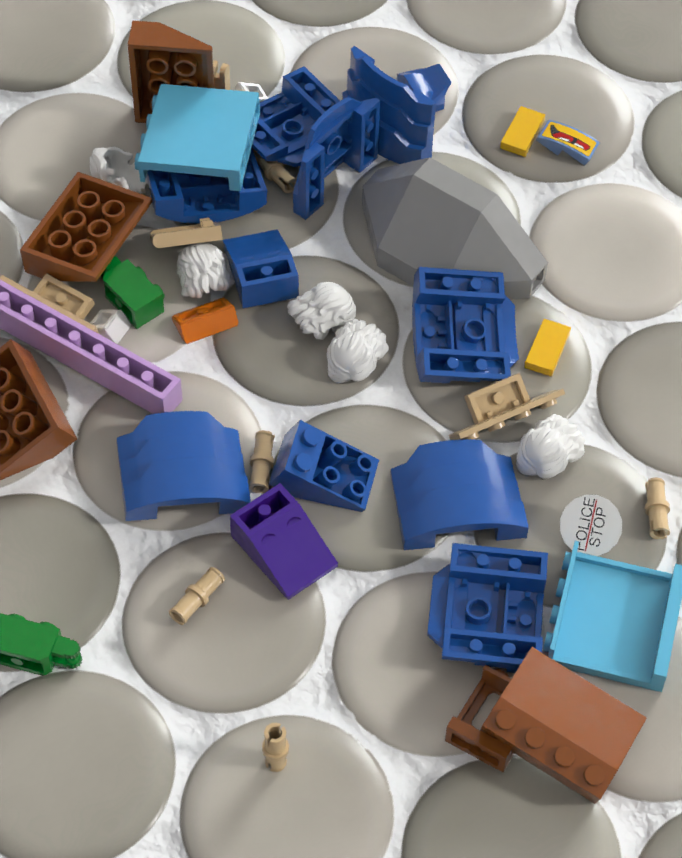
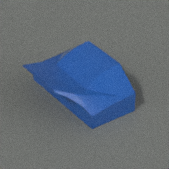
(429, 81)

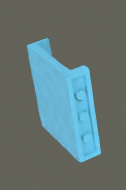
(199, 132)
(615, 619)

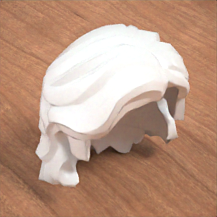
(113, 166)
(202, 268)
(322, 308)
(355, 351)
(549, 447)

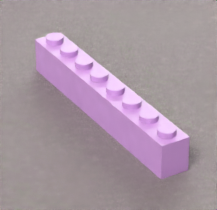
(88, 352)

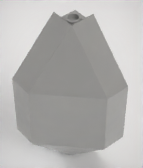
(444, 220)

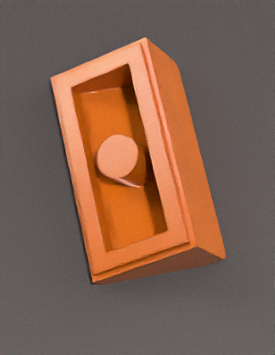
(205, 320)

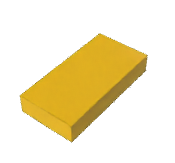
(522, 131)
(547, 347)

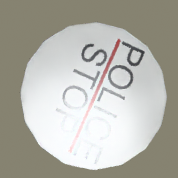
(593, 523)

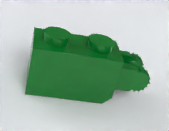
(132, 292)
(35, 646)

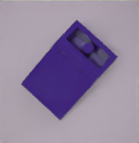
(282, 541)

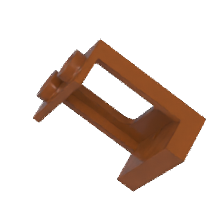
(470, 739)

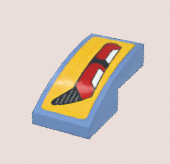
(560, 137)

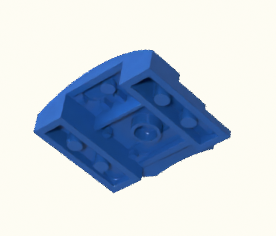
(405, 114)
(289, 116)
(341, 134)
(194, 196)
(462, 326)
(181, 462)
(457, 490)
(488, 605)

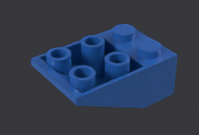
(262, 268)
(323, 468)

